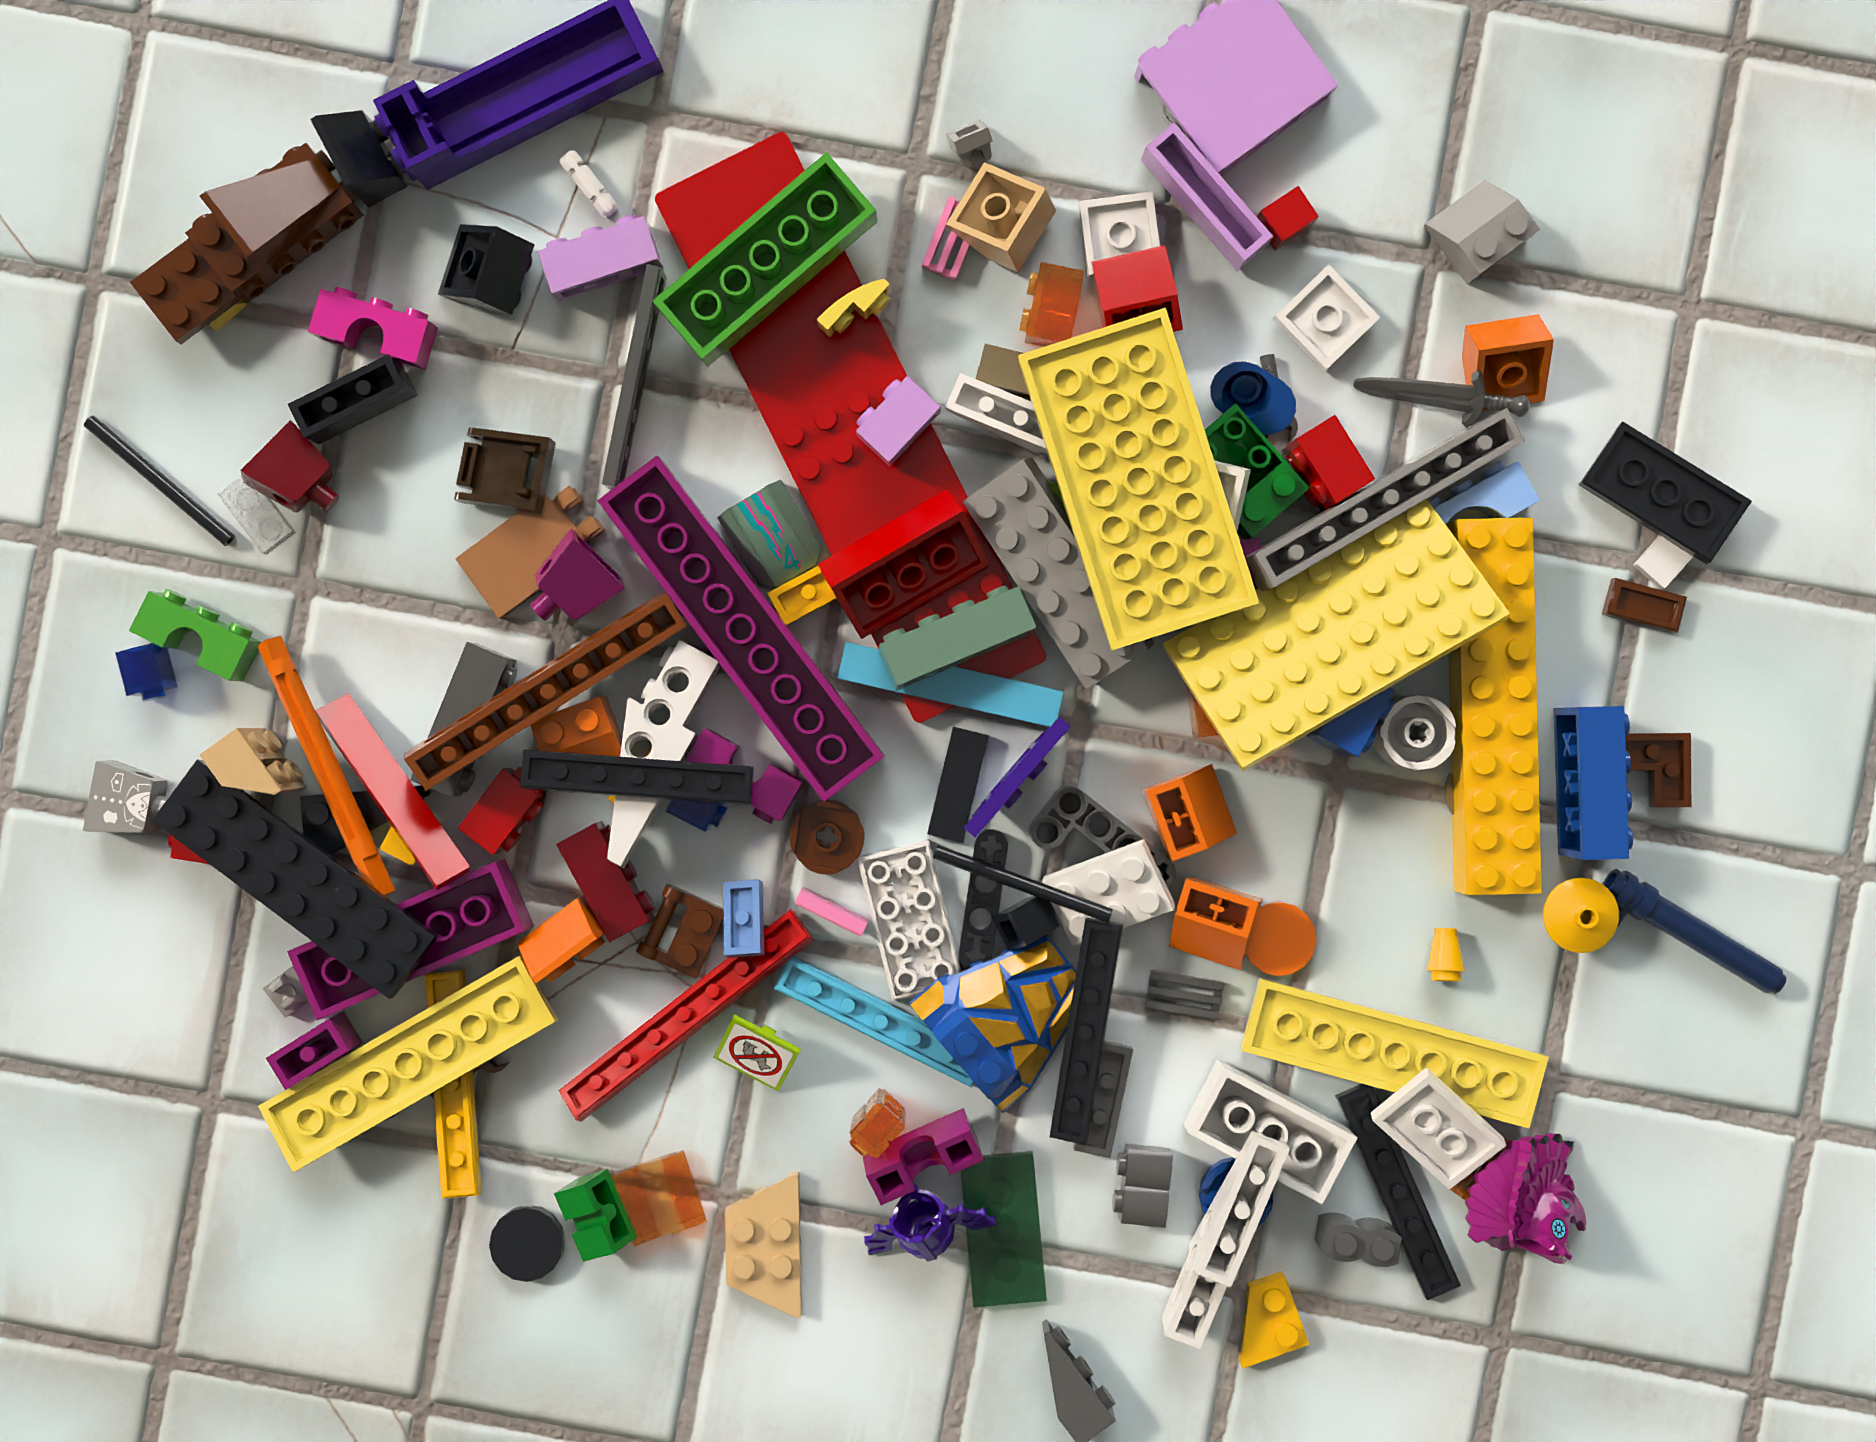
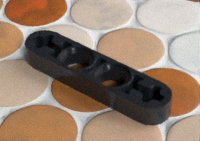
(985, 900)

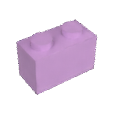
(897, 419)

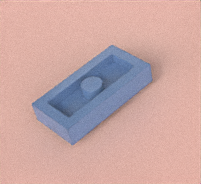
(743, 918)

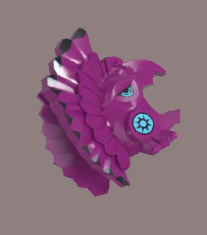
(1526, 1198)

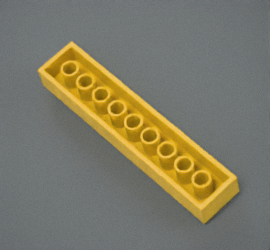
(1497, 721)

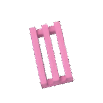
(940, 268)
(831, 911)

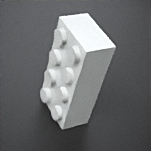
(1237, 1104)

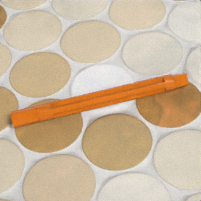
(325, 765)

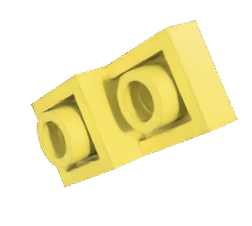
(864, 300)

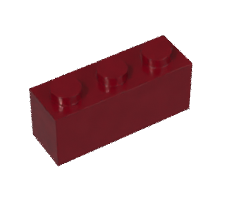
(605, 885)

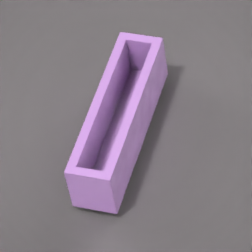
(1205, 196)

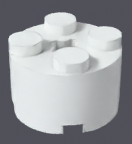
(1434, 733)

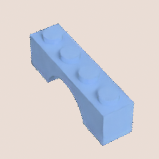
(1499, 495)

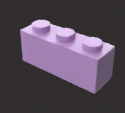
(599, 257)

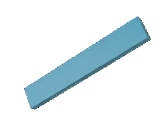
(958, 687)
(867, 1015)

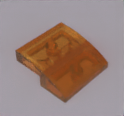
(659, 1197)

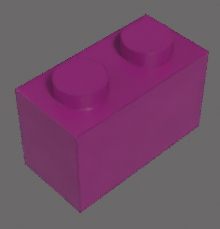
(314, 1050)

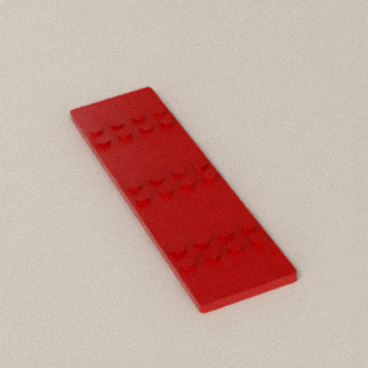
(818, 388)

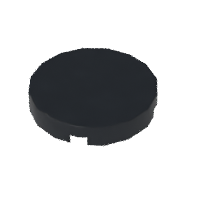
(527, 1243)

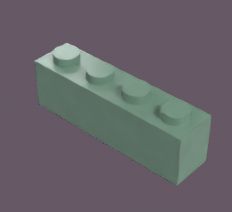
(957, 637)

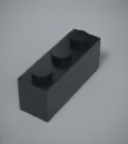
(352, 399)

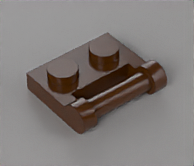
(693, 935)

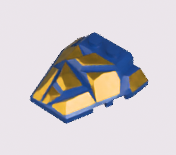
(1002, 1017)

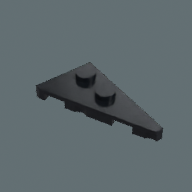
(322, 828)

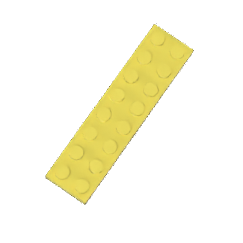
(1391, 1050)
(407, 1063)

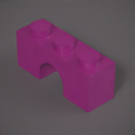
(770, 794)
(941, 1142)

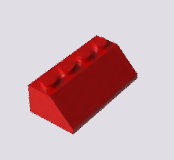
(904, 563)

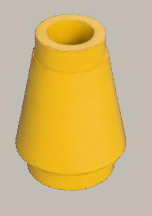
(1445, 956)

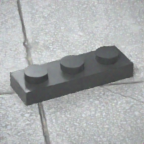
(1108, 1099)

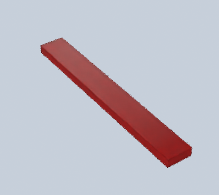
(683, 1018)

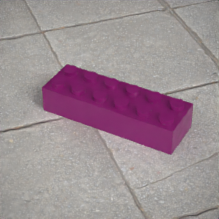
(464, 914)

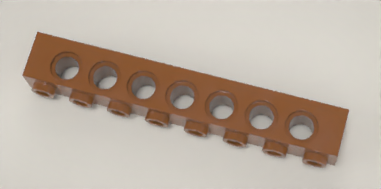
(544, 690)

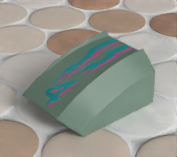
(771, 535)

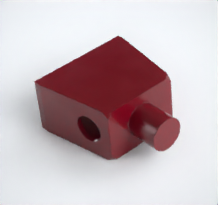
(291, 472)

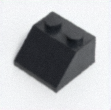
(360, 155)
(487, 268)

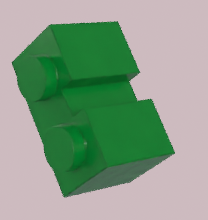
(597, 1214)

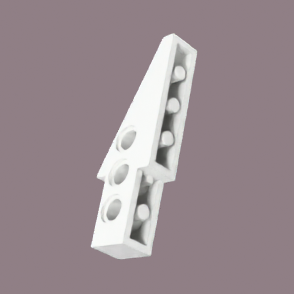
(997, 412)
(668, 740)
(1223, 1240)

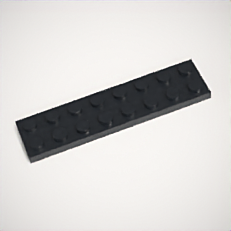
(296, 879)

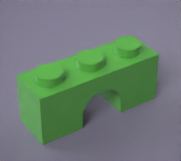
(225, 649)

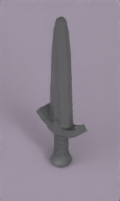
(1445, 395)

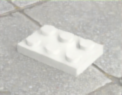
(1119, 880)
(1438, 1128)

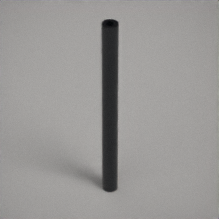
(159, 480)
(1023, 883)

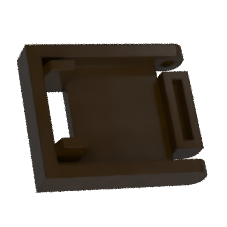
(500, 470)

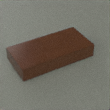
(1644, 605)

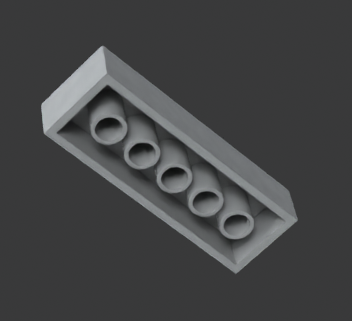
(1041, 554)

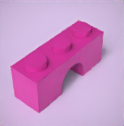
(343, 318)

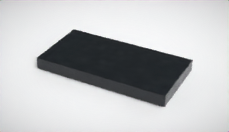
(1665, 493)

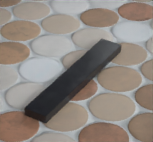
(636, 777)
(1086, 1030)
(1398, 1193)

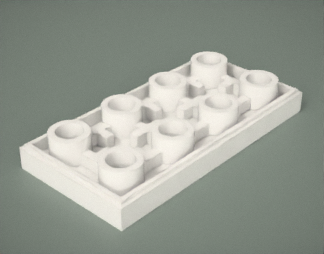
(909, 917)

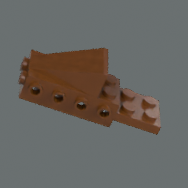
(248, 241)

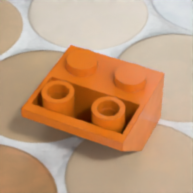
(1189, 812)
(1214, 922)
(555, 942)

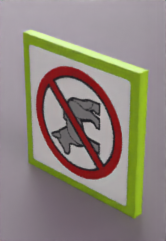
(757, 1052)

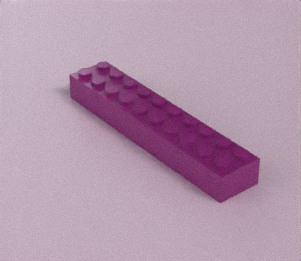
(741, 628)

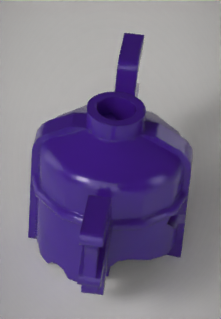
(924, 1225)

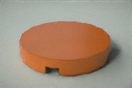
(1281, 939)

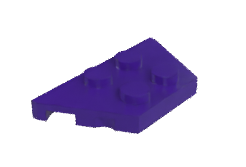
(1028, 765)

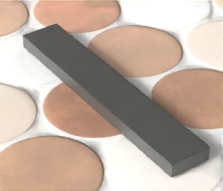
(634, 378)

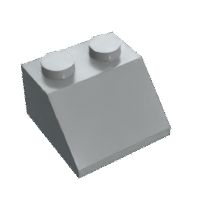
(1481, 229)

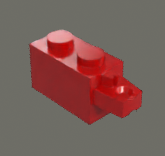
(502, 812)

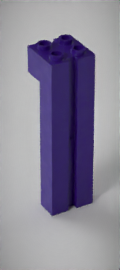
(516, 93)

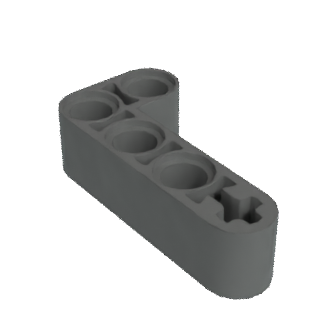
(1080, 819)

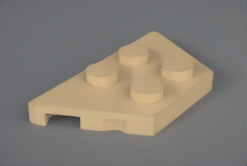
(766, 1245)

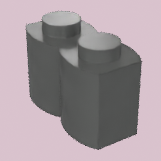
(1144, 1185)
(1358, 1239)

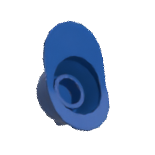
(1257, 393)

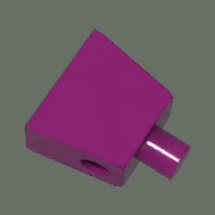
(574, 579)

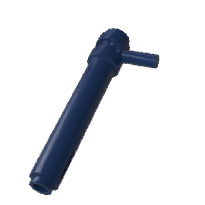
(1646, 903)

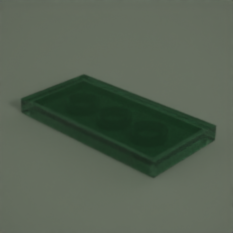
(1007, 1256)

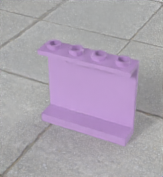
(1237, 78)

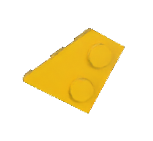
(1270, 1321)

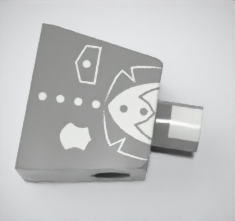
(123, 799)

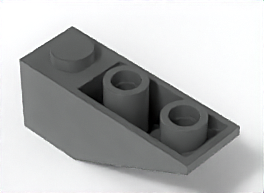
(1078, 1401)

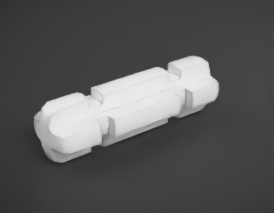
(588, 184)

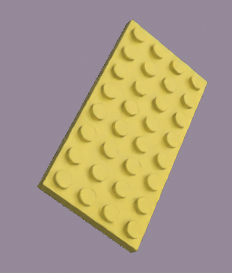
(1138, 479)
(1335, 634)

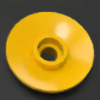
(1564, 909)

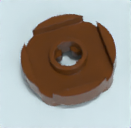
(811, 850)

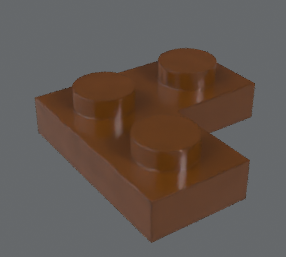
(1668, 763)

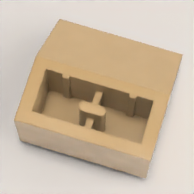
(253, 762)

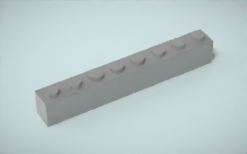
(1383, 500)

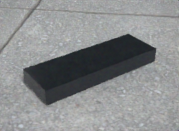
(957, 784)

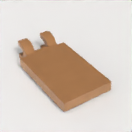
(509, 556)

